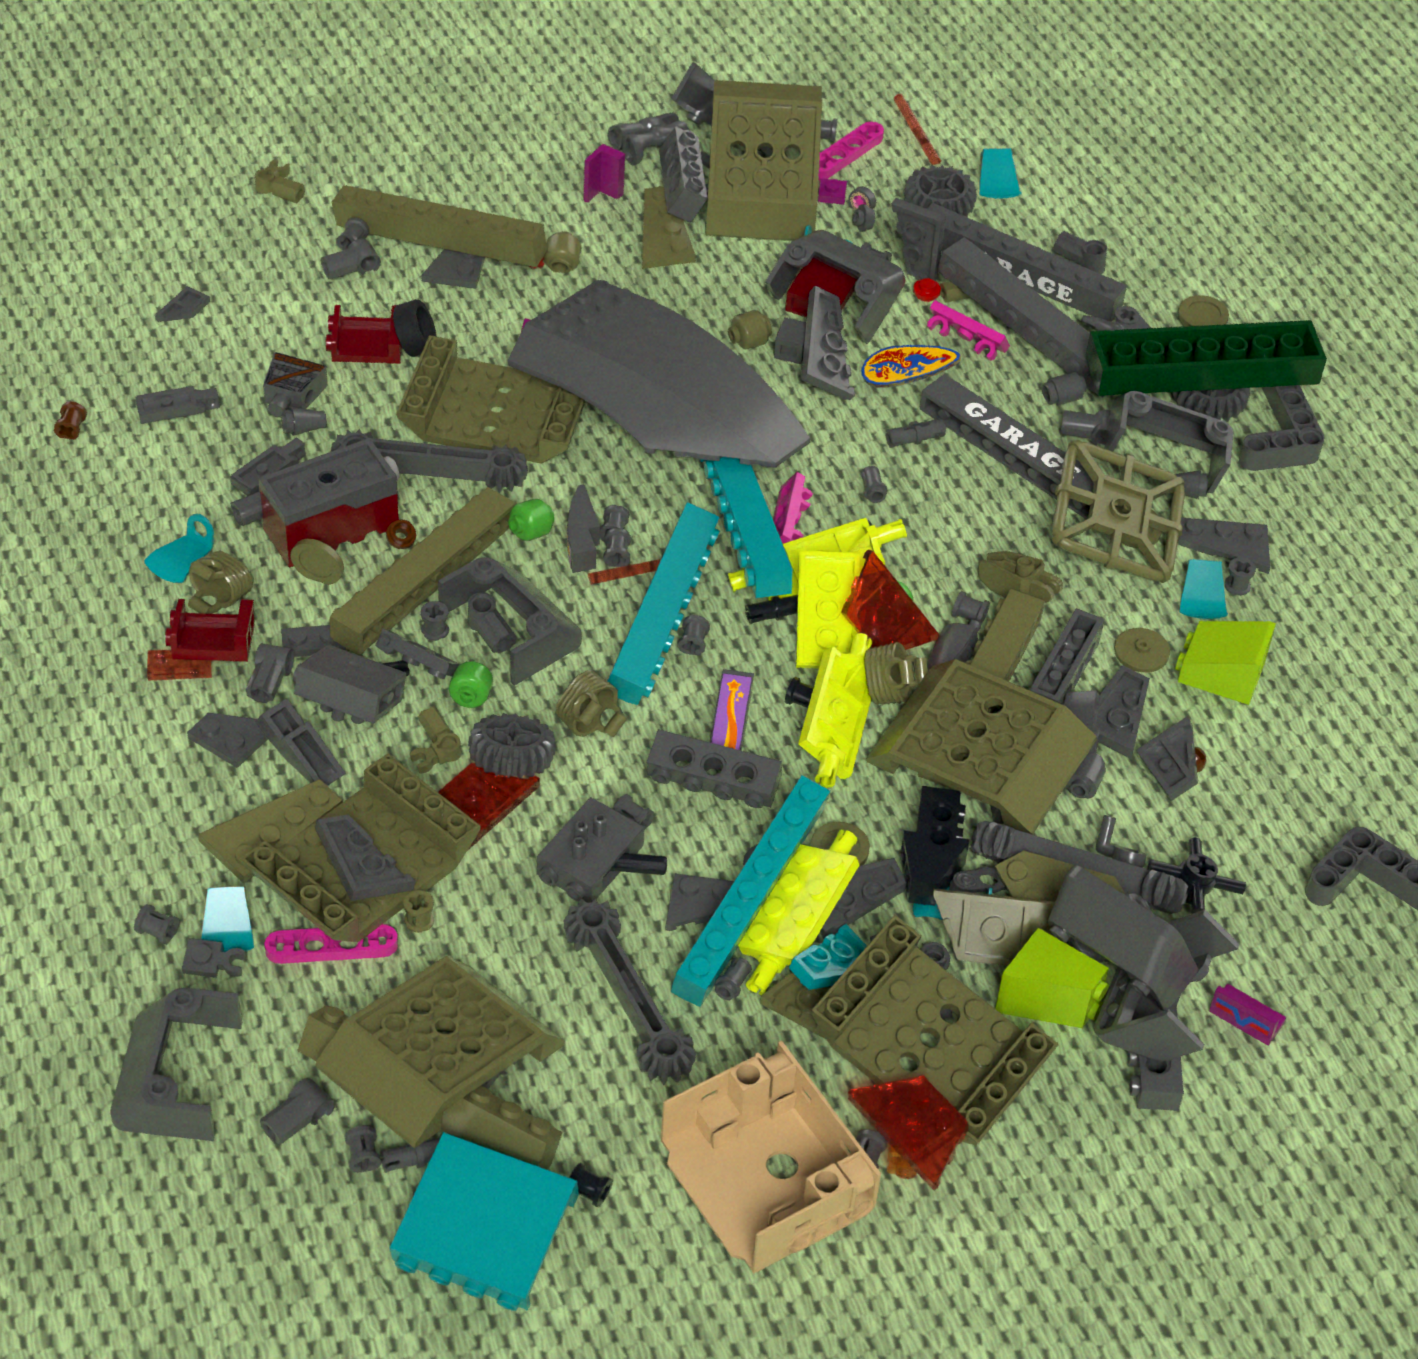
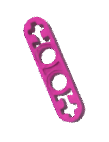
(849, 154)
(331, 948)

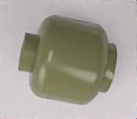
(562, 252)
(750, 329)

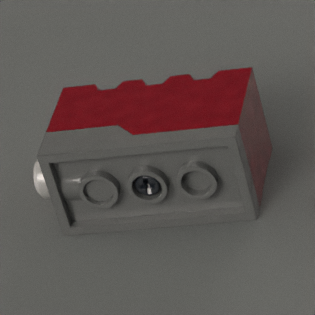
(330, 498)

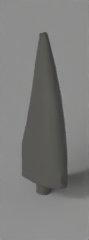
(955, 642)

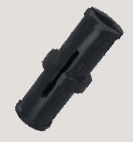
(771, 609)

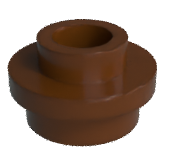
(404, 527)

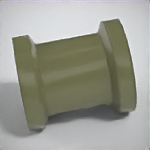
(413, 908)

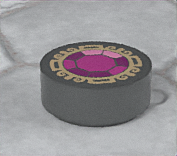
(860, 196)

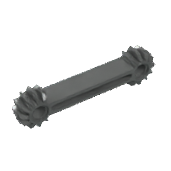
(496, 467)
(1159, 889)
(596, 928)

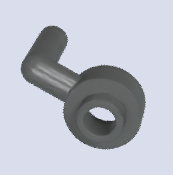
(1116, 852)

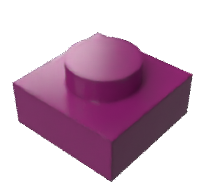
(832, 191)

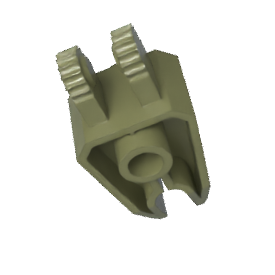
(1019, 572)

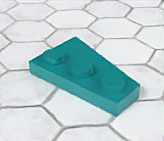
(826, 962)

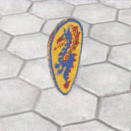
(907, 364)

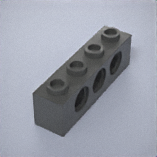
(683, 174)
(1069, 656)
(702, 755)
(1159, 1089)

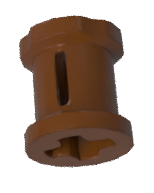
(71, 416)

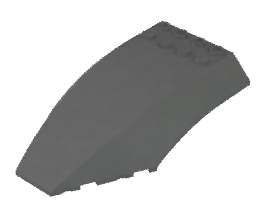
(658, 377)

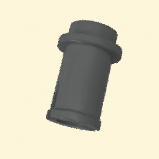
(874, 488)
(729, 984)

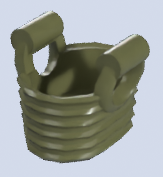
(218, 577)
(891, 673)
(585, 702)

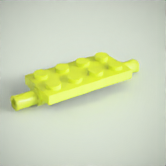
(850, 538)
(837, 711)
(798, 907)

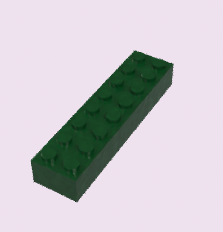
(1205, 357)

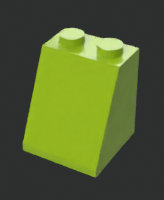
(1226, 657)
(1052, 983)

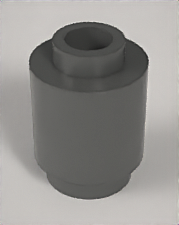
(1064, 389)
(1087, 777)

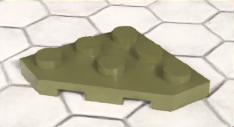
(1039, 876)

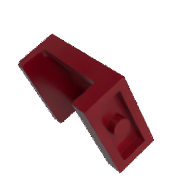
(822, 276)
(362, 339)
(211, 635)

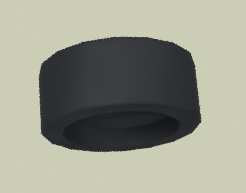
(413, 326)

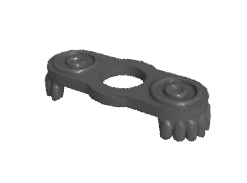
(970, 881)

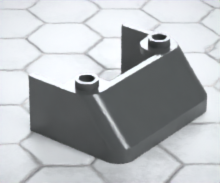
(696, 98)
(877, 281)
(1174, 424)
(551, 629)
(1124, 934)
(1137, 1022)
(148, 1100)

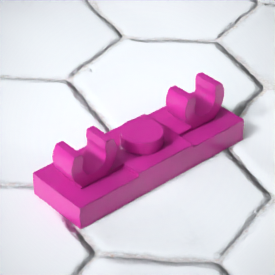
(968, 329)
(789, 507)

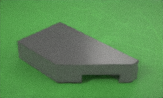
(183, 305)

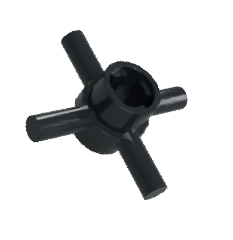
(1199, 874)

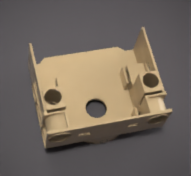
(723, 1149)

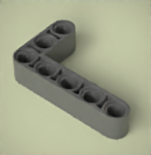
(1297, 441)
(1366, 854)

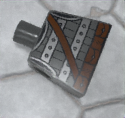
(292, 383)

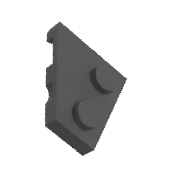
(228, 736)
(1172, 758)
(694, 899)

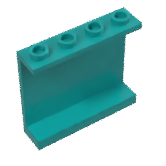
(482, 1221)

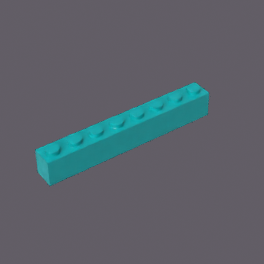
(750, 527)
(662, 604)
(749, 892)

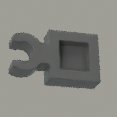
(207, 958)

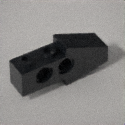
(936, 848)

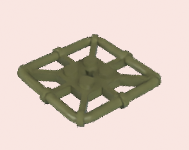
(1103, 516)

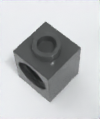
(790, 341)

